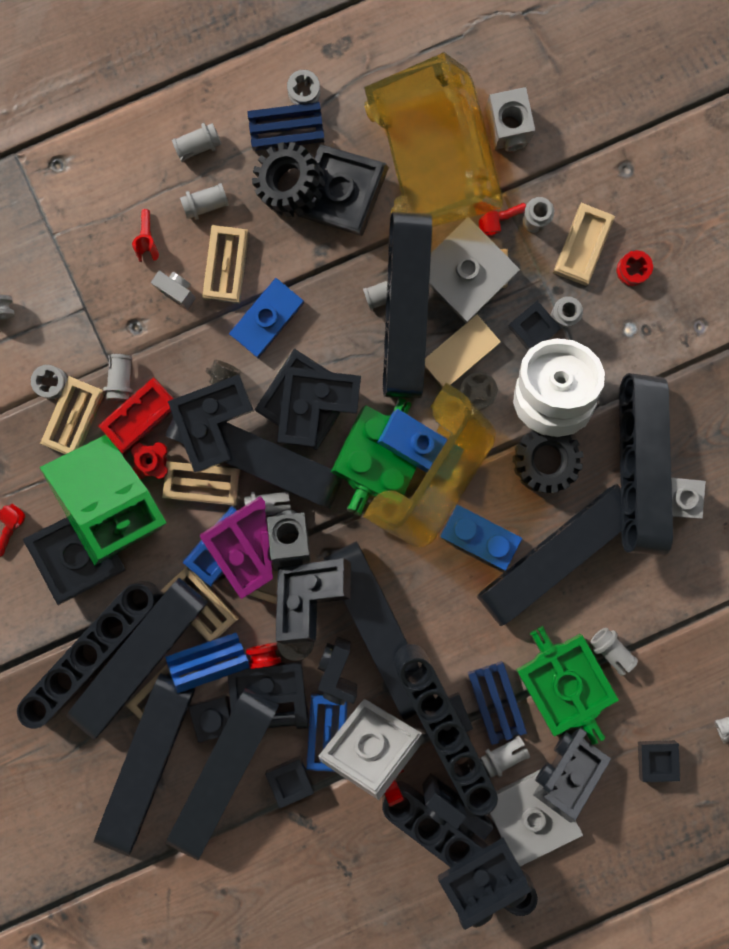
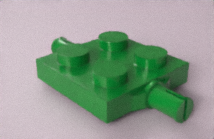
(369, 465)
(567, 685)

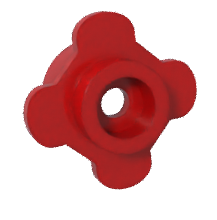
(158, 455)

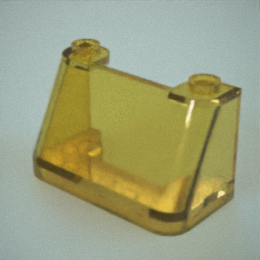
(436, 140)
(468, 443)

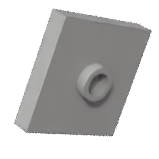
(469, 269)
(371, 748)
(528, 823)

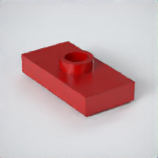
(137, 416)

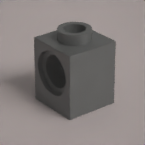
(288, 554)

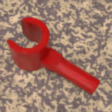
(491, 220)
(144, 241)
(13, 519)

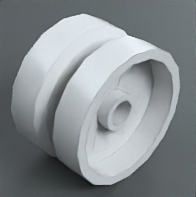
(558, 387)

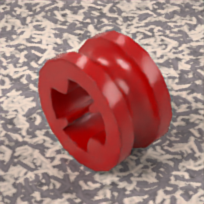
(632, 257)
(263, 655)

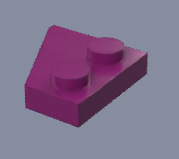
(242, 547)

